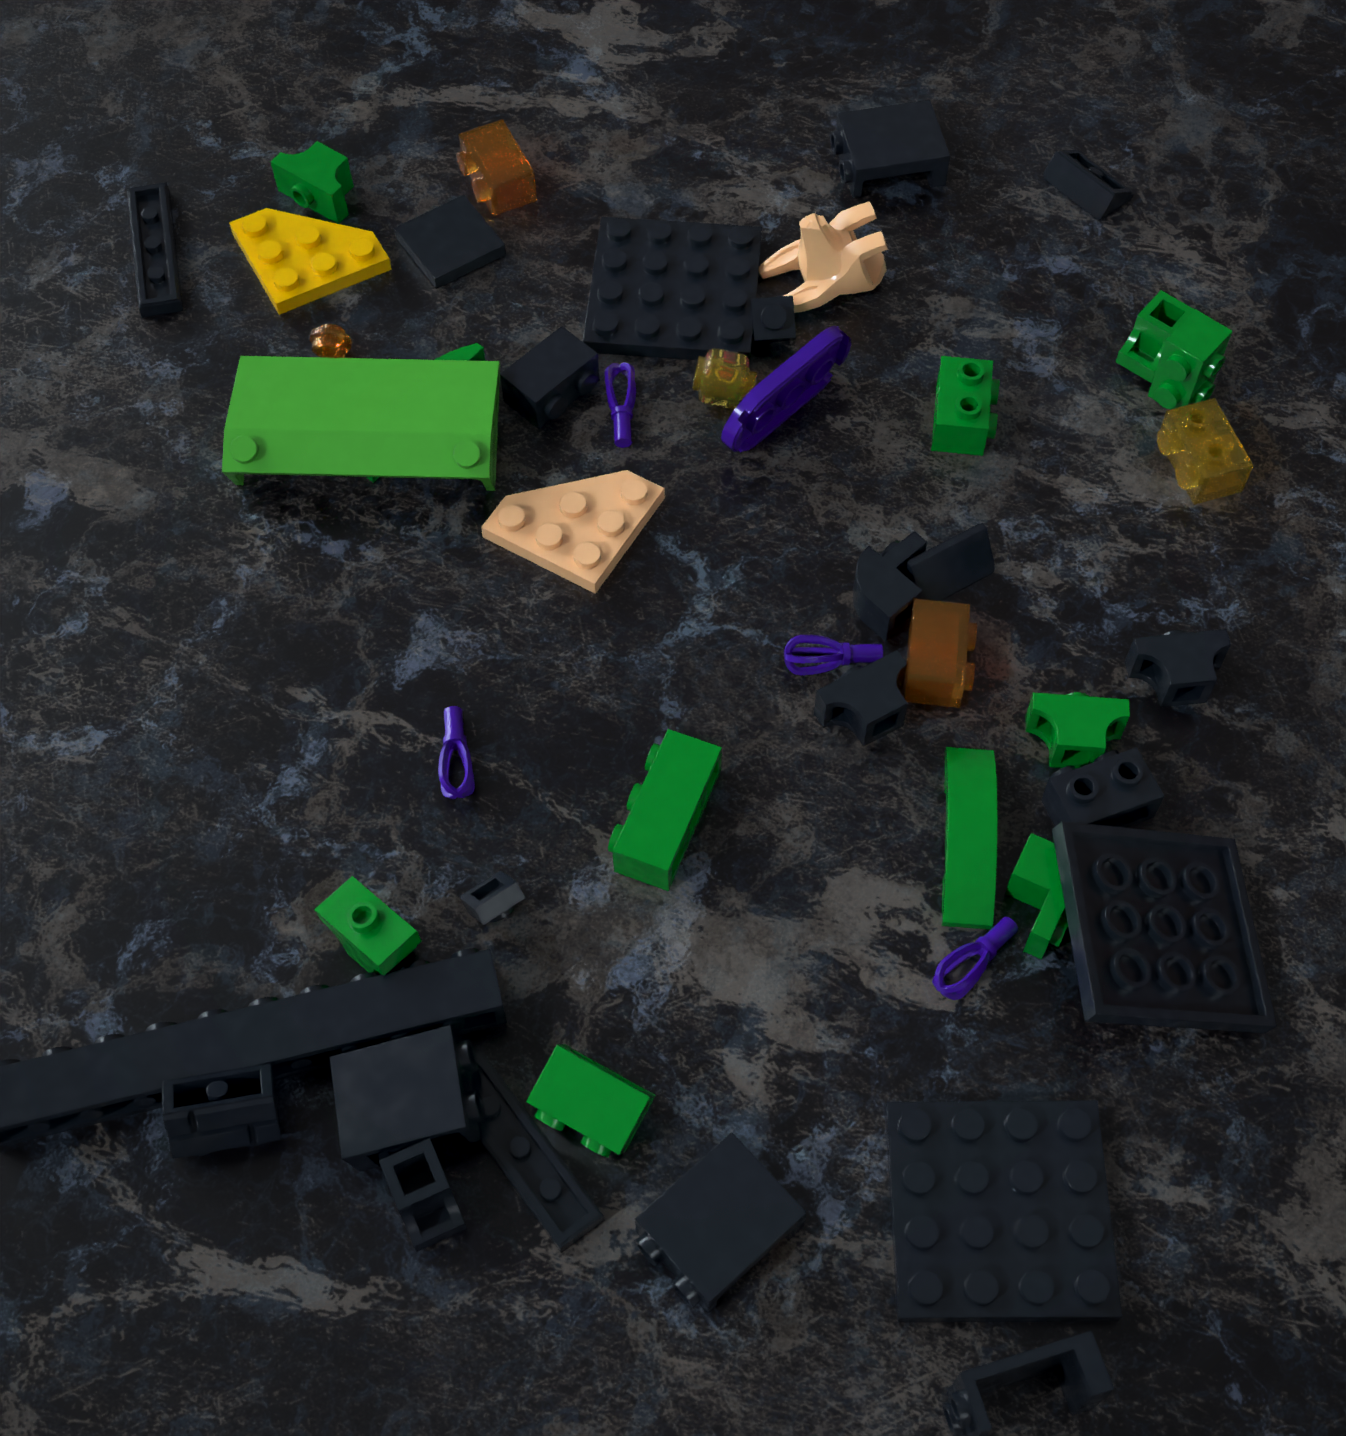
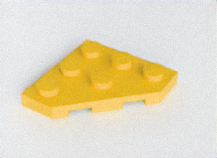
(305, 256)

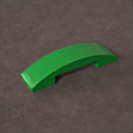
(970, 838)

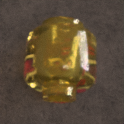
(723, 378)

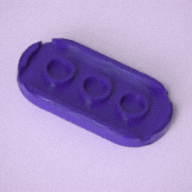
(785, 390)

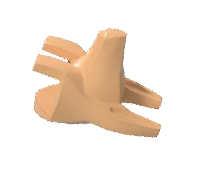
(831, 258)

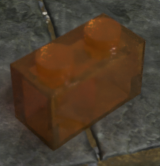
(496, 167)
(938, 653)

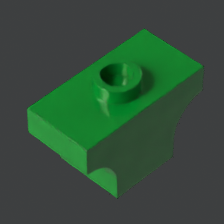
(315, 180)
(1151, 329)
(1075, 725)
(367, 927)

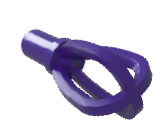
(621, 413)
(841, 654)
(455, 741)
(985, 947)

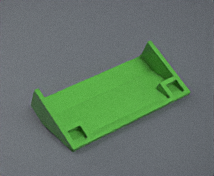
(363, 418)

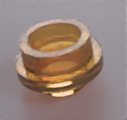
(330, 341)

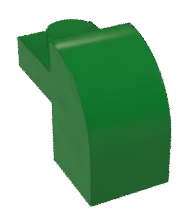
(1039, 885)

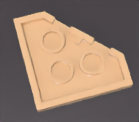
(576, 525)

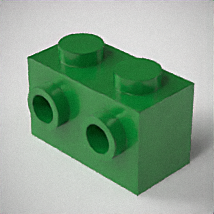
(1190, 362)
(963, 406)
(589, 1100)

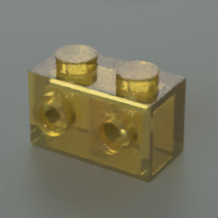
(1204, 451)

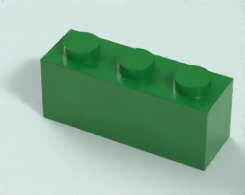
(665, 809)

